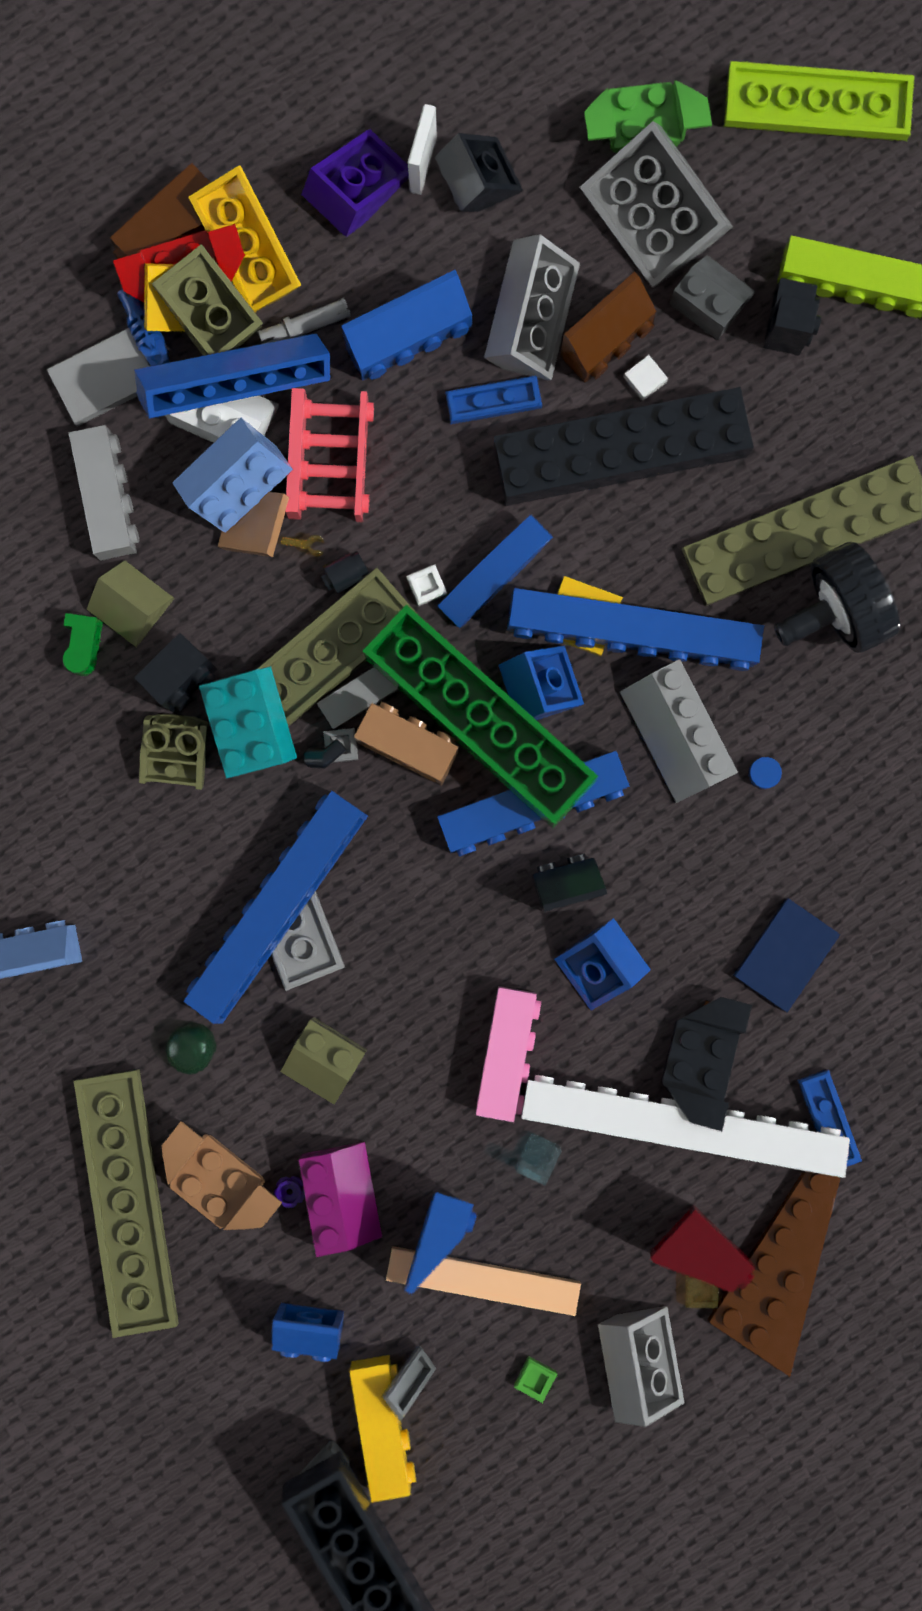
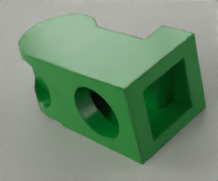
(84, 643)

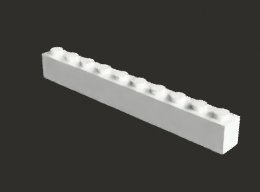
(667, 1125)

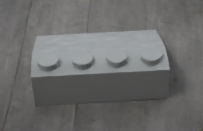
(655, 205)

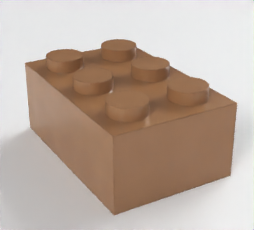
(407, 742)

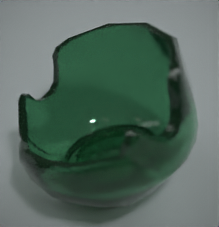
(190, 1048)

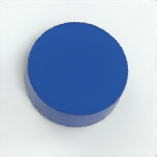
(765, 773)

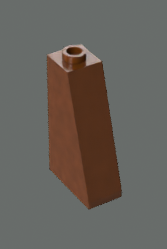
(164, 216)

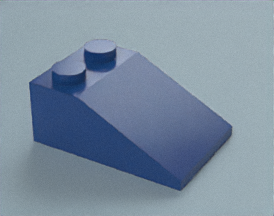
(441, 1232)

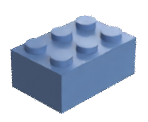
(232, 475)

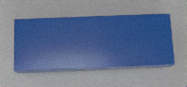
(493, 399)
(826, 1108)

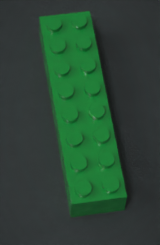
(480, 716)

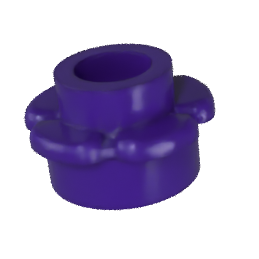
(293, 1183)

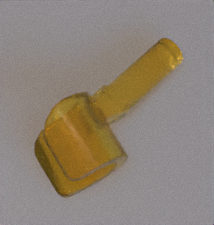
(305, 544)

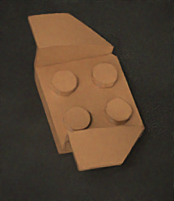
(216, 1181)

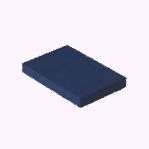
(786, 955)

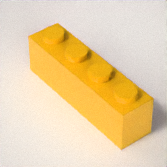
(381, 1431)

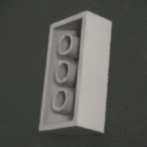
(532, 307)
(678, 731)

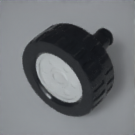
(850, 598)

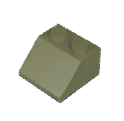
(323, 1060)

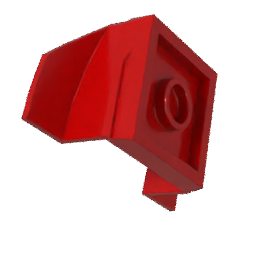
(221, 244)

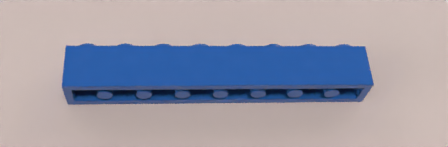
(634, 628)
(275, 908)

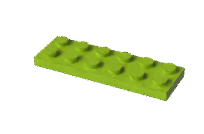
(819, 101)

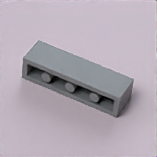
(103, 492)

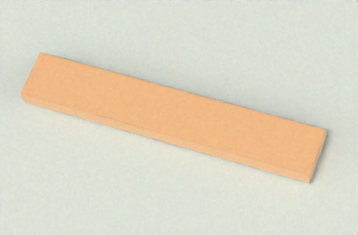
(491, 1282)

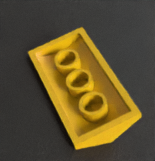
(265, 269)

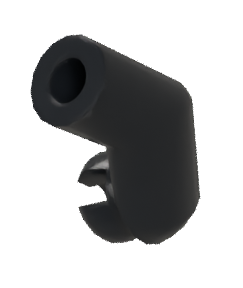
(323, 757)

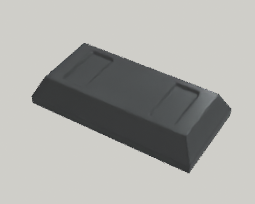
(409, 1382)

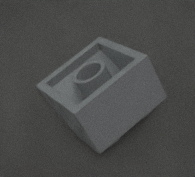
(711, 296)

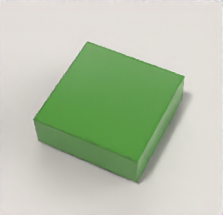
(535, 1379)

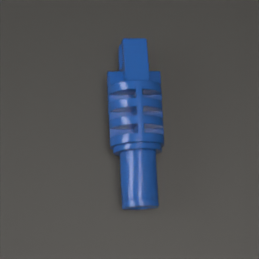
(148, 342)

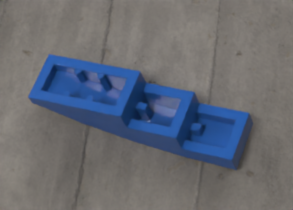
(495, 571)

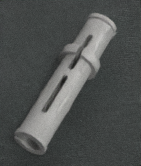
(306, 322)

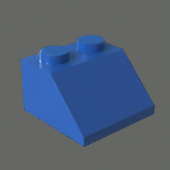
(542, 682)
(602, 964)
(307, 1332)

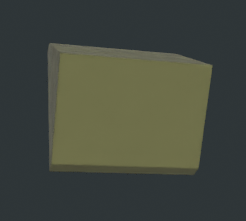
(128, 602)

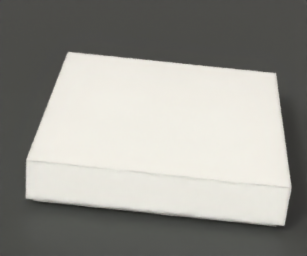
(422, 149)

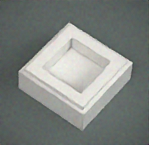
(645, 377)
(426, 585)

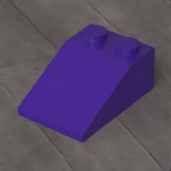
(355, 182)

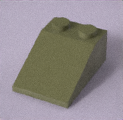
(207, 304)

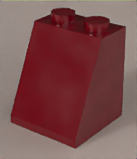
(703, 1253)

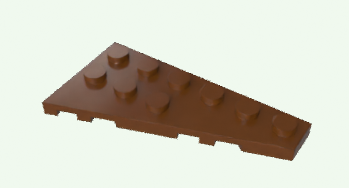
(786, 1258)

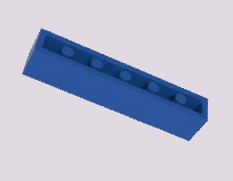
(232, 375)
(506, 812)

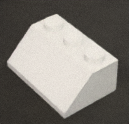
(216, 419)

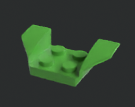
(628, 110)

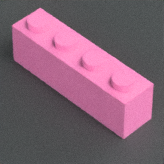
(506, 1054)

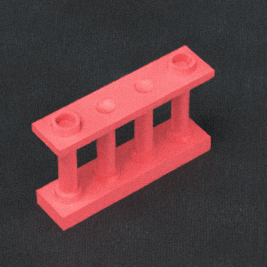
(302, 439)

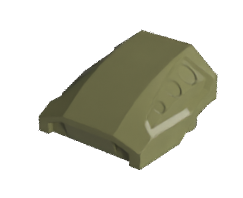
(173, 750)

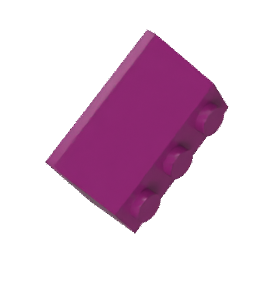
(340, 1198)

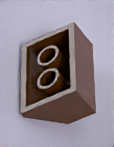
(609, 329)

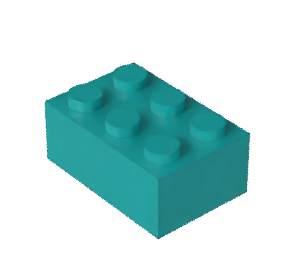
(248, 722)

